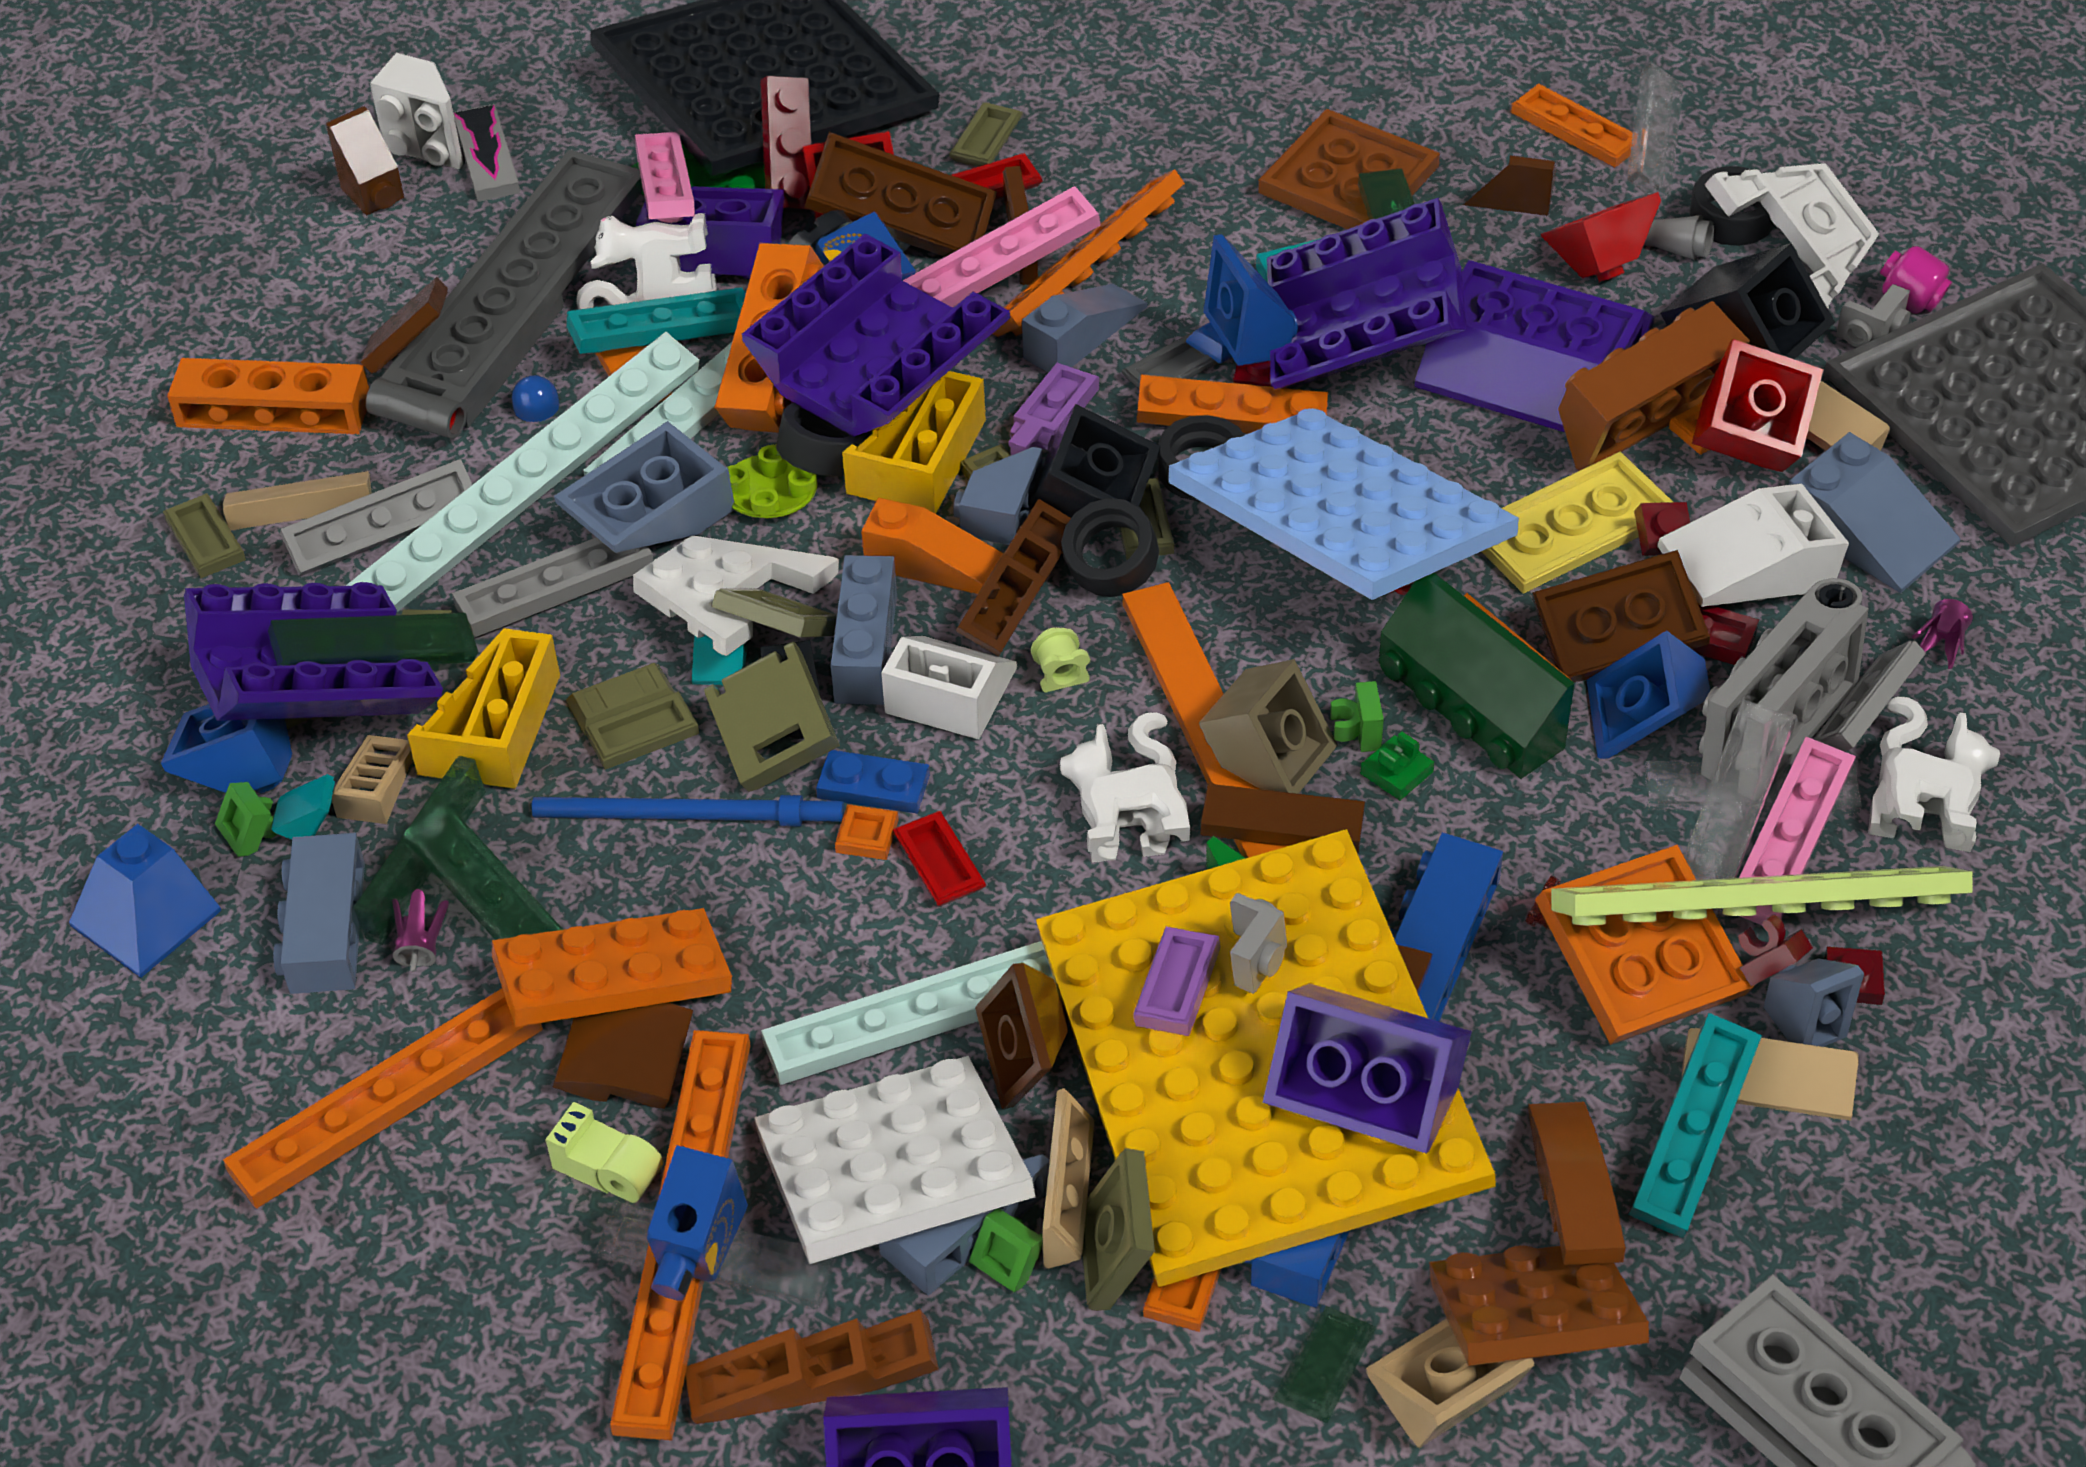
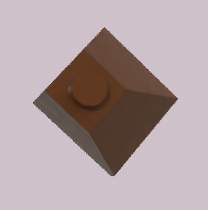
(1021, 1030)

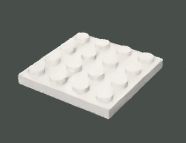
(892, 1158)

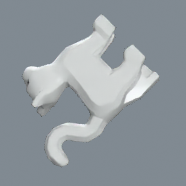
(657, 260)
(1922, 783)
(1130, 796)

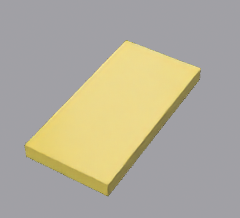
(1574, 521)

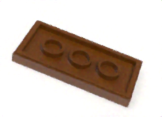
(909, 198)

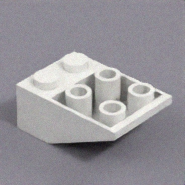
(1759, 547)

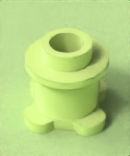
(1060, 659)

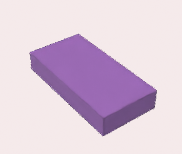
(1177, 981)

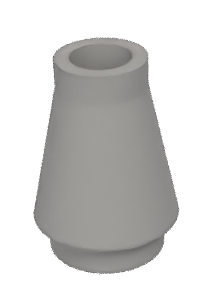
(1682, 236)

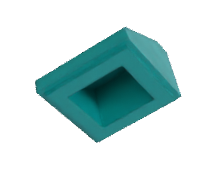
(710, 666)
(303, 808)

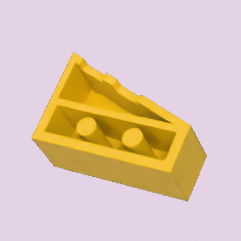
(921, 447)
(492, 711)

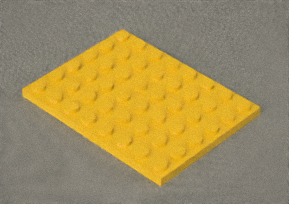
(1220, 1164)

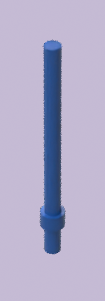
(788, 810)

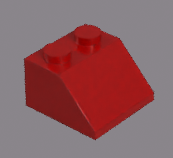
(1758, 407)

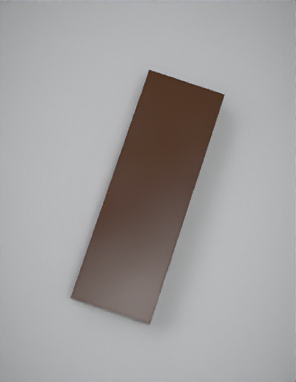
(1277, 815)

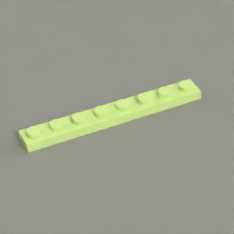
(1742, 895)

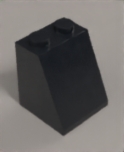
(1765, 298)

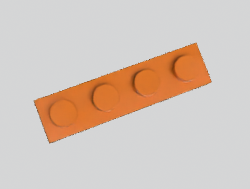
(1247, 406)

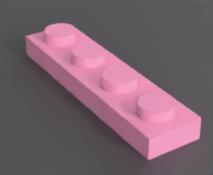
(664, 177)
(1798, 815)

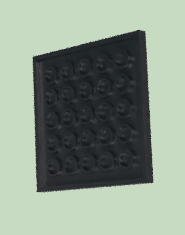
(707, 59)

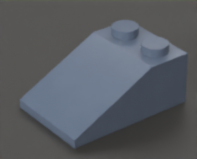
(651, 492)
(1878, 511)

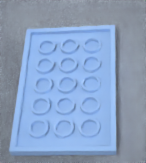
(1343, 502)

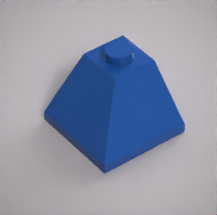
(1245, 307)
(1645, 692)
(228, 751)
(141, 901)

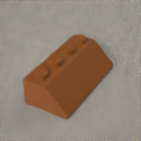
(1644, 385)

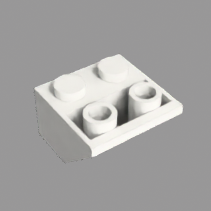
(416, 111)
(944, 684)

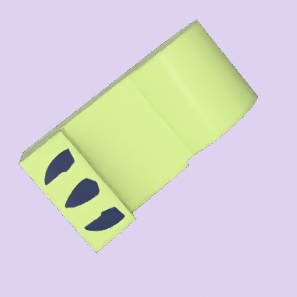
(602, 1155)

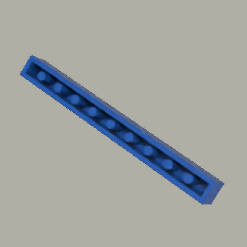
(1437, 919)

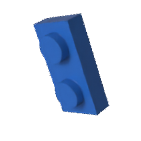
(873, 781)

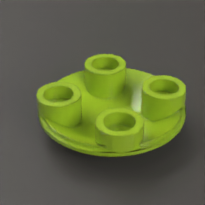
(770, 485)

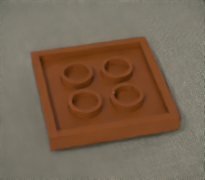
(1325, 162)
(1534, 1305)

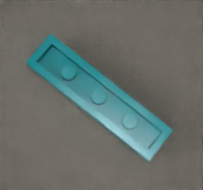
(645, 321)
(1695, 1125)

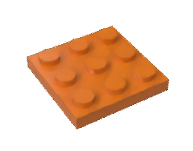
(1652, 970)

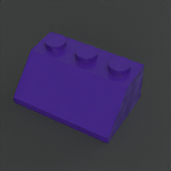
(735, 227)
(1365, 1066)
(919, 1429)

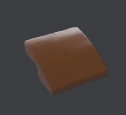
(625, 1054)

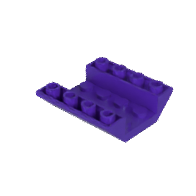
(1367, 293)
(863, 341)
(1525, 343)
(240, 671)

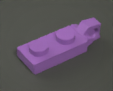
(1049, 406)

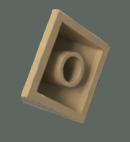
(1434, 1387)

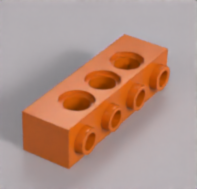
(269, 395)
(744, 396)

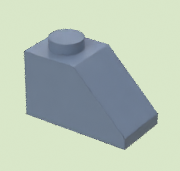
(999, 497)
(1814, 1001)

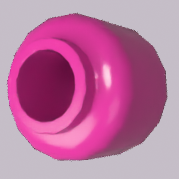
(1920, 274)

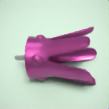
(1949, 622)
(414, 944)

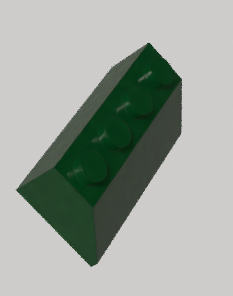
(1477, 676)

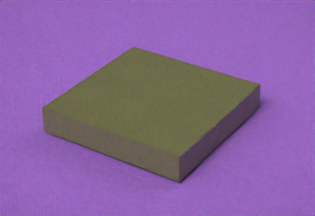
(775, 611)
(1117, 1230)

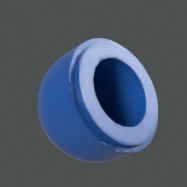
(534, 399)

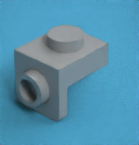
(1861, 325)
(1261, 941)

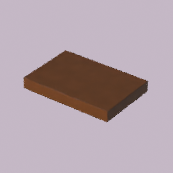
(1616, 612)

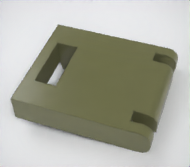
(765, 705)

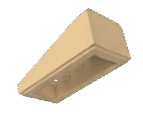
(377, 804)

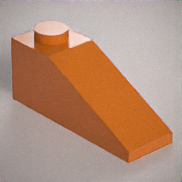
(927, 546)

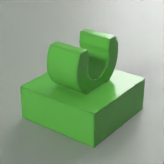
(1362, 716)
(244, 818)
(1006, 1249)

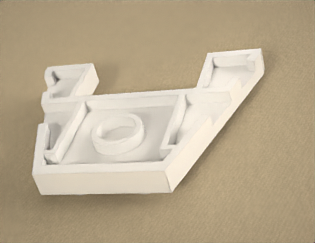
(1812, 214)
(692, 571)

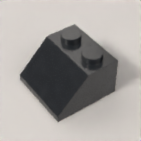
(1093, 462)

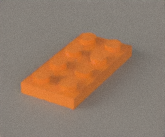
(610, 967)

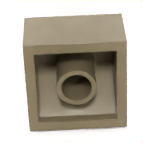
(1269, 728)

